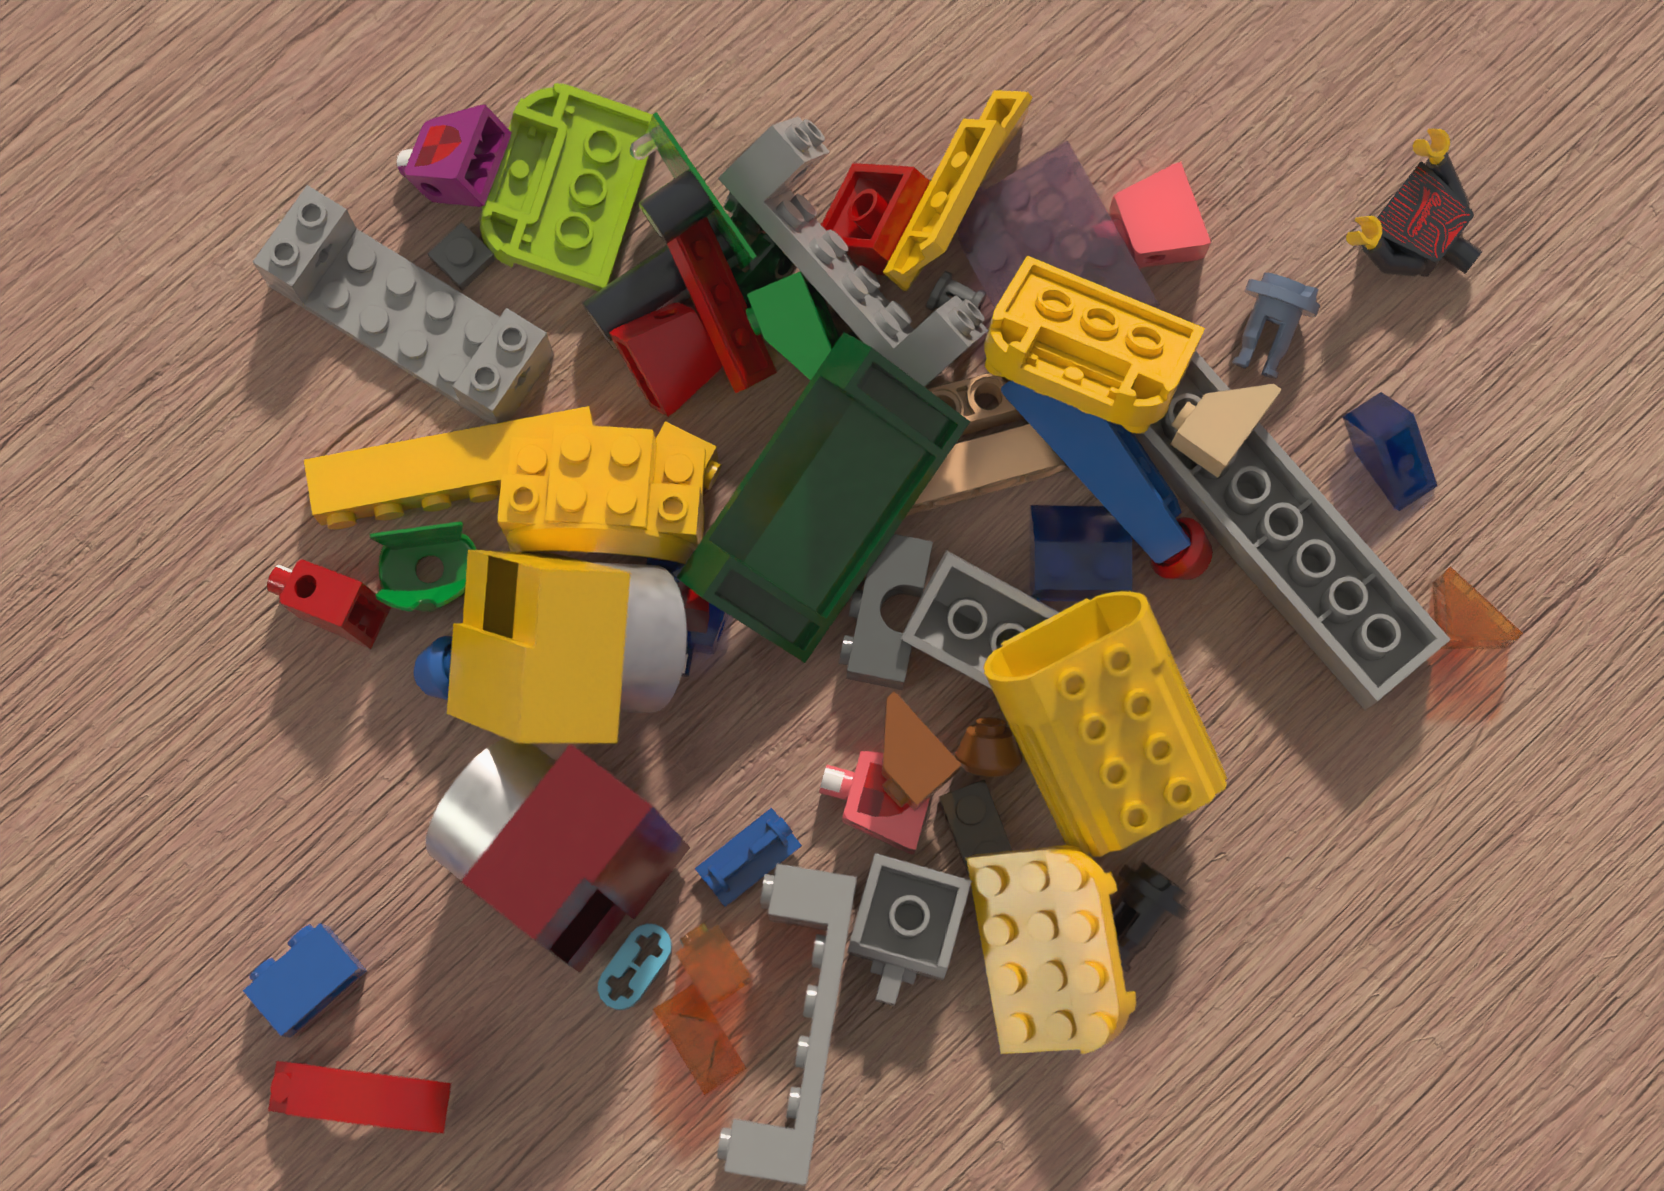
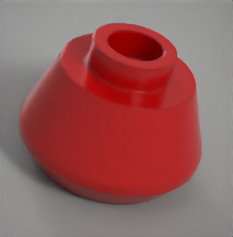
(1190, 561)

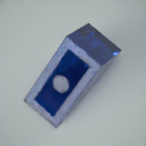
(1391, 449)

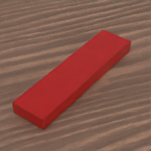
(721, 306)

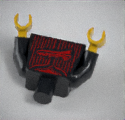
(1421, 218)

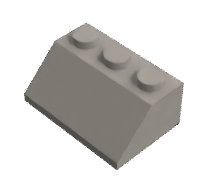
(969, 616)

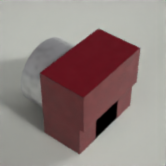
(553, 845)

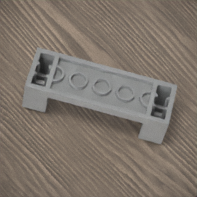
(763, 186)
(402, 310)
(816, 902)

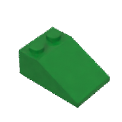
(794, 321)

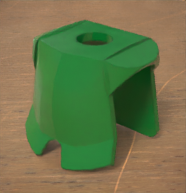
(400, 559)

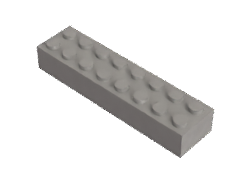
(1299, 552)

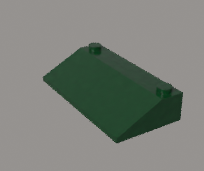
(823, 498)

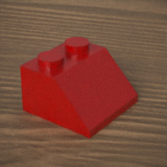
(874, 211)

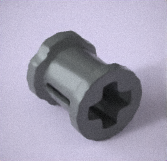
(948, 287)

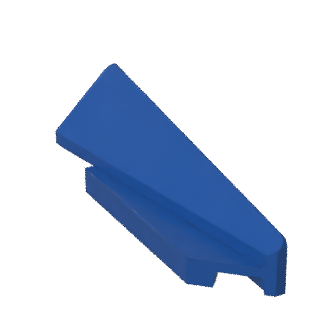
(1110, 466)

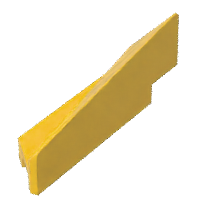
(959, 175)

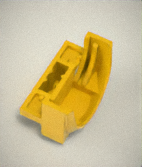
(603, 493)

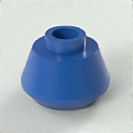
(433, 668)

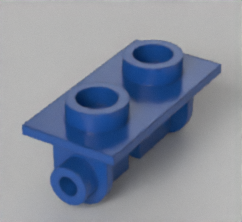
(748, 857)

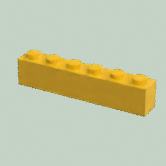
(421, 470)

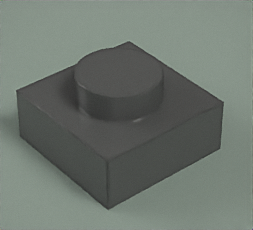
(461, 256)

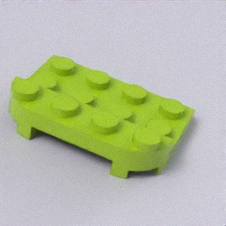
(565, 185)

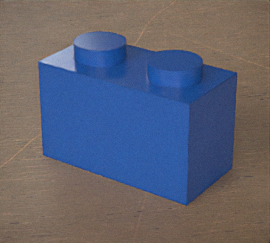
(303, 979)

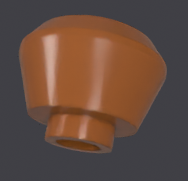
(989, 748)

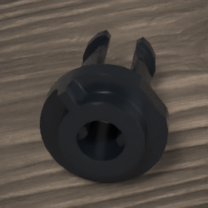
(1144, 909)

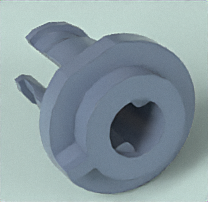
(1279, 302)

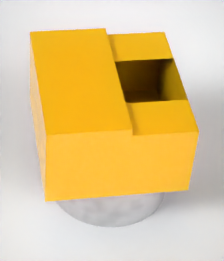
(563, 646)

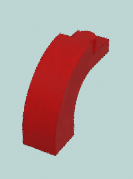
(359, 1097)

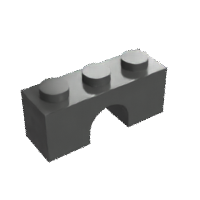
(876, 651)

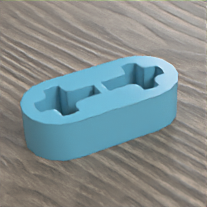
(625, 959)

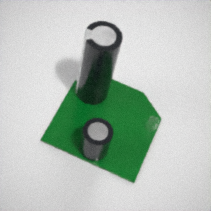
(670, 212)

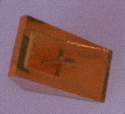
(1468, 616)

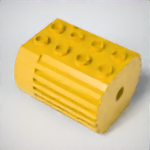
(1105, 722)

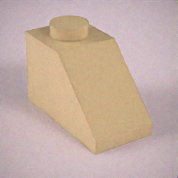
(1221, 424)

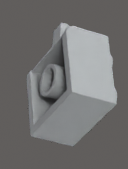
(907, 923)

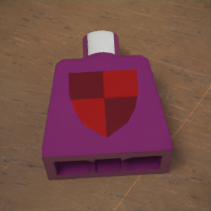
(457, 156)

